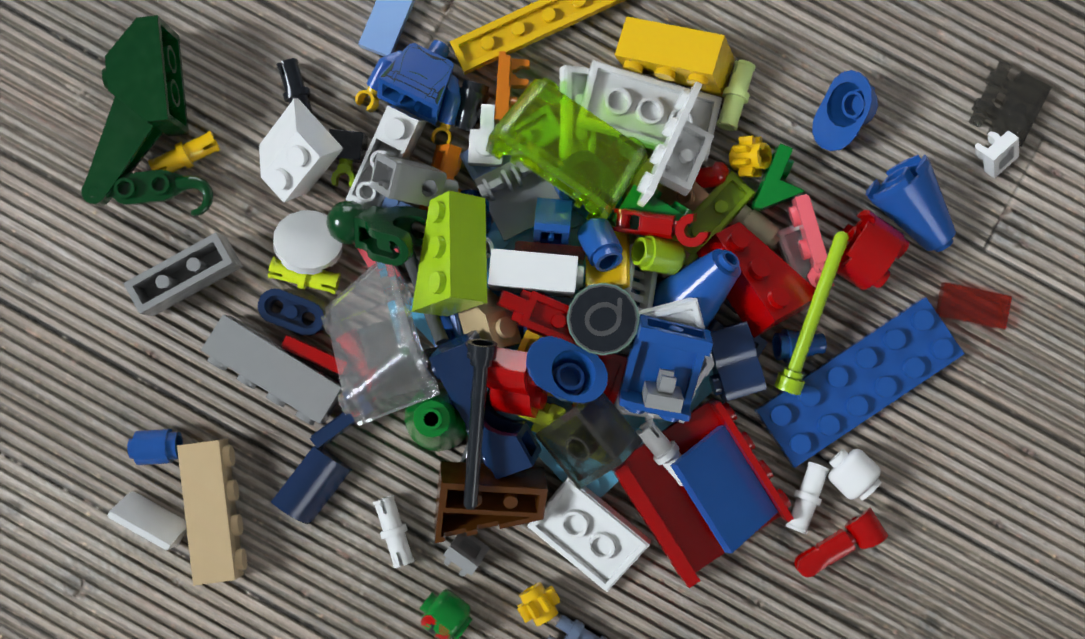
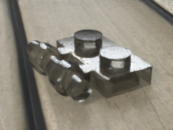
(1019, 108)

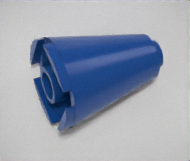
(915, 203)
(705, 279)

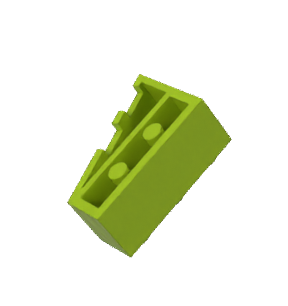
(452, 256)

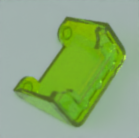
(568, 147)

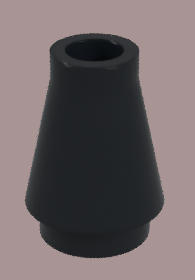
(472, 96)

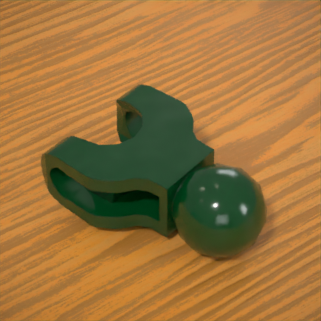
(377, 230)

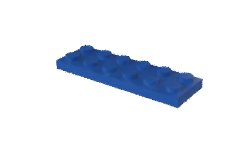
(860, 382)

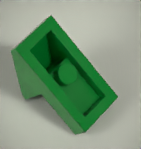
(771, 189)

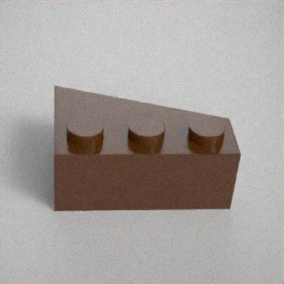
(501, 501)

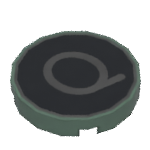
(603, 319)

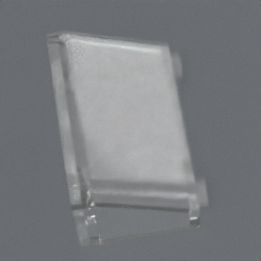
(377, 346)

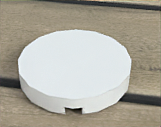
(305, 242)

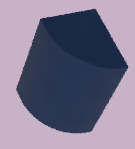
(311, 485)

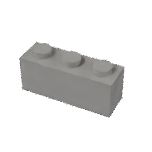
(183, 275)

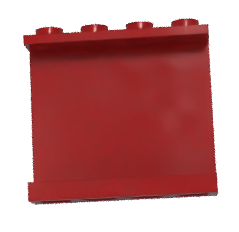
(668, 506)

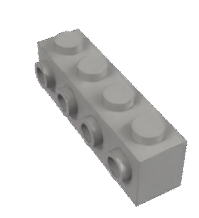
(272, 369)

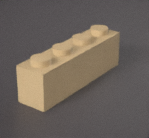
(211, 511)

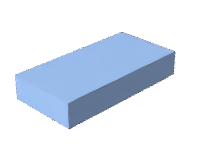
(385, 26)

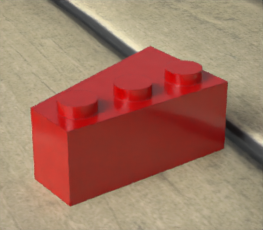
(767, 286)

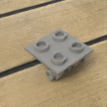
(513, 197)

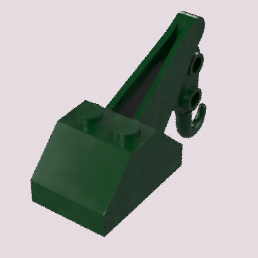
(148, 101)

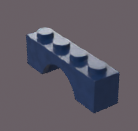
(506, 443)

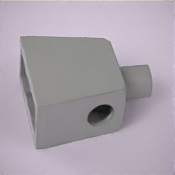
(409, 180)

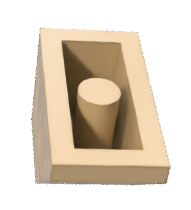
(491, 322)

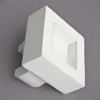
(1000, 154)

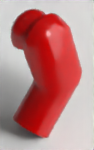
(712, 175)

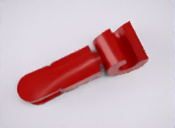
(660, 225)
(864, 531)

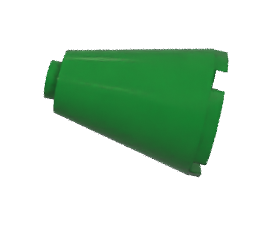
(446, 433)

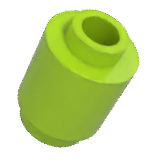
(658, 255)

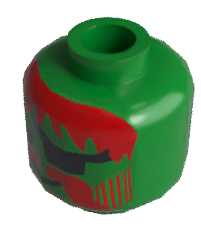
(445, 615)

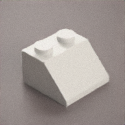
(296, 152)

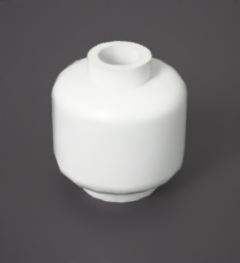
(854, 474)

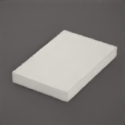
(590, 534)

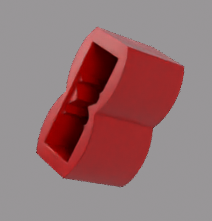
(511, 385)

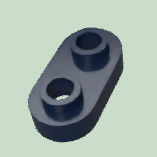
(292, 313)

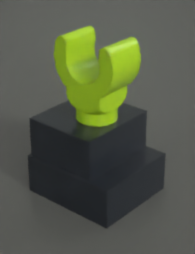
(354, 151)

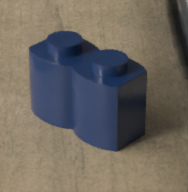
(736, 363)

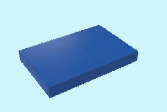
(724, 489)

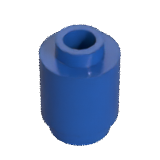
(600, 244)
(154, 446)

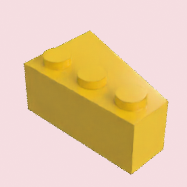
(676, 54)

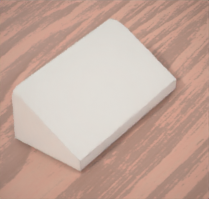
(149, 520)

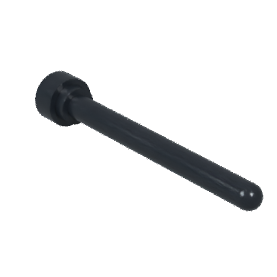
(481, 354)

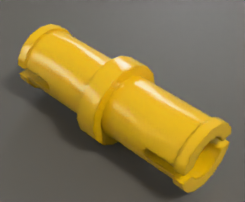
(185, 154)

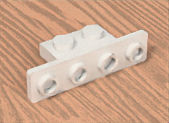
(681, 154)

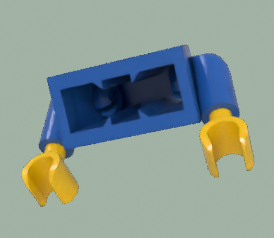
(418, 83)

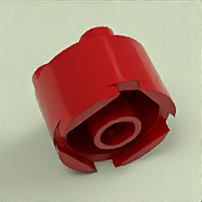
(870, 251)

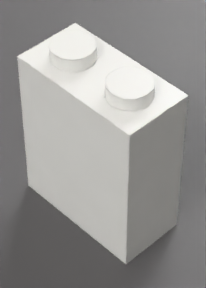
(535, 272)

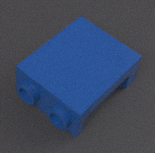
(669, 347)

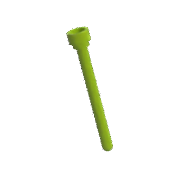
(791, 378)

